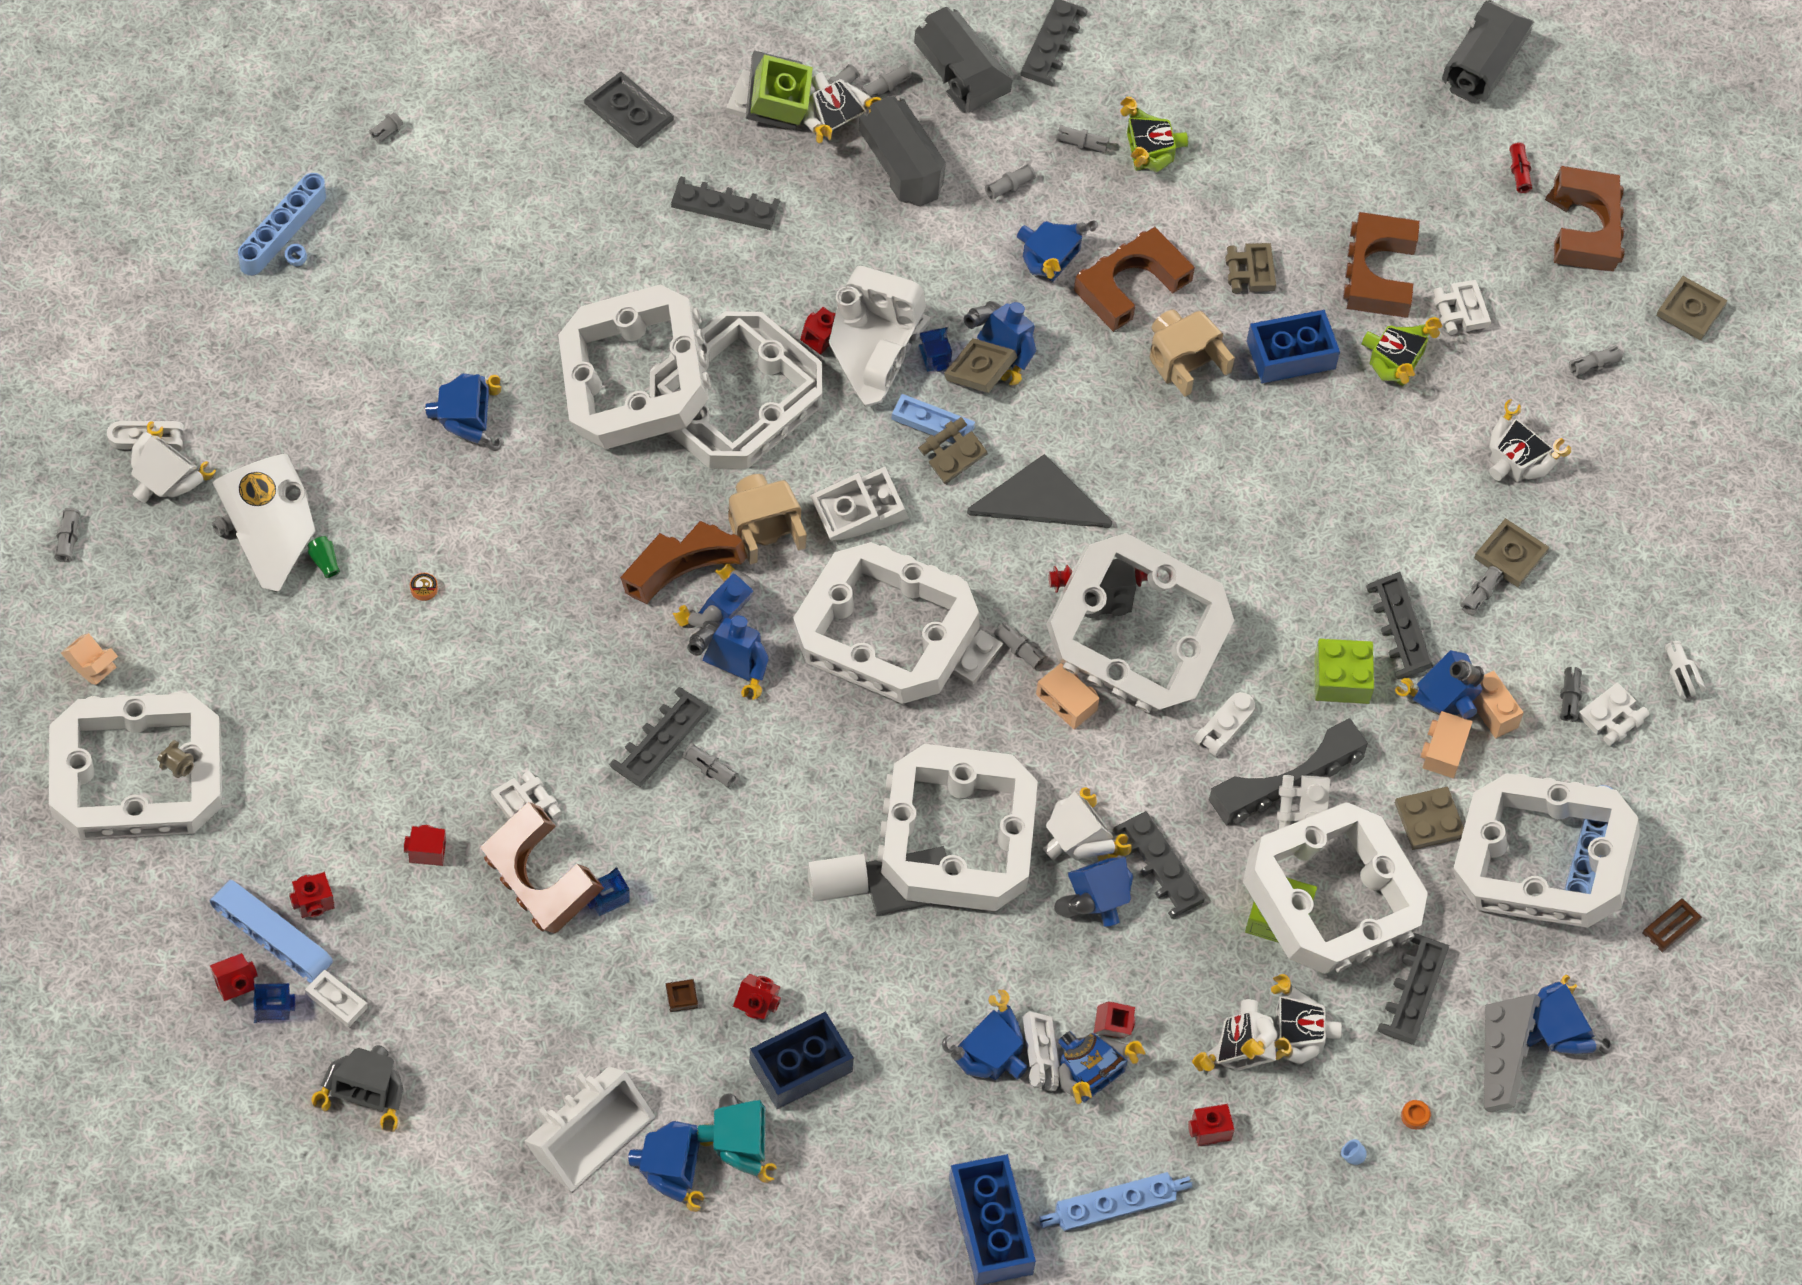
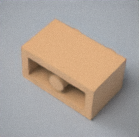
(1067, 696)
(1497, 706)
(1446, 744)

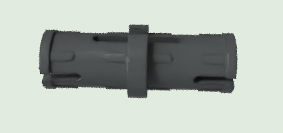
(1571, 694)

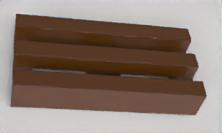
(1657, 938)

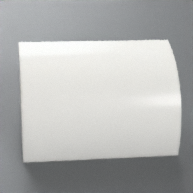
(838, 877)

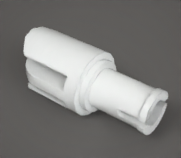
(1683, 669)

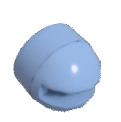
(299, 251)
(1354, 1152)

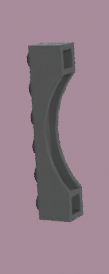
(1242, 796)

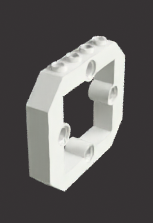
(788, 358)
(641, 415)
(896, 570)
(1205, 640)
(116, 713)
(981, 771)
(1552, 904)
(1289, 908)

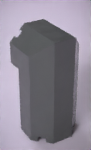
(1486, 51)
(961, 60)
(904, 151)

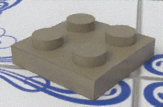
(1692, 308)
(980, 365)
(1512, 552)
(1429, 818)

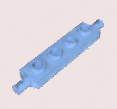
(1115, 1201)

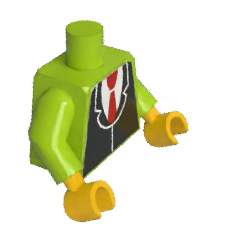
(1150, 138)
(1400, 349)

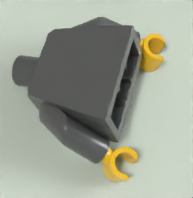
(365, 1080)

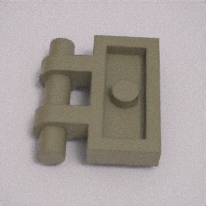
(1259, 265)
(958, 456)

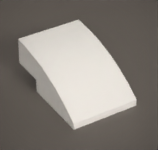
(859, 505)

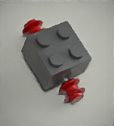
(1117, 583)

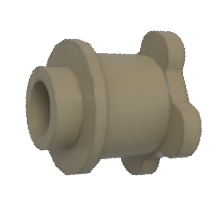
(176, 760)

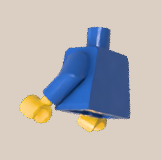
(670, 1161)

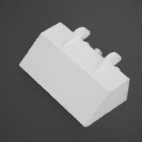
(589, 1126)

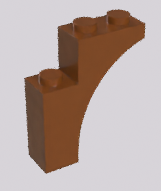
(669, 558)

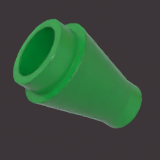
(323, 554)

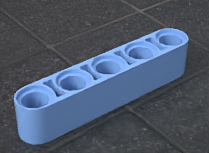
(292, 213)
(1575, 880)
(271, 930)

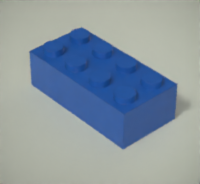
(992, 1220)

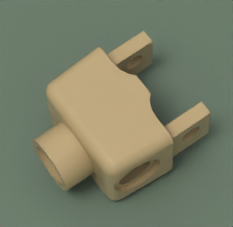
(1186, 345)
(764, 513)

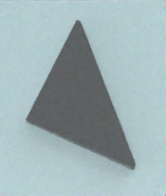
(1041, 495)

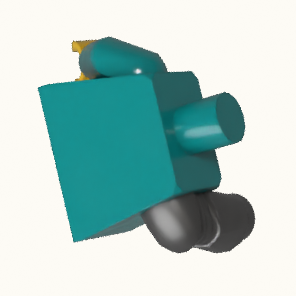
(739, 1135)

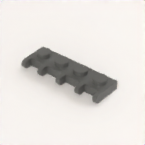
(1051, 40)
(724, 205)
(1402, 624)
(661, 738)
(1162, 863)
(1416, 989)

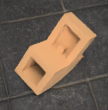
(90, 659)

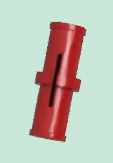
(1523, 179)

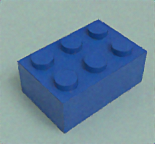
(1293, 346)

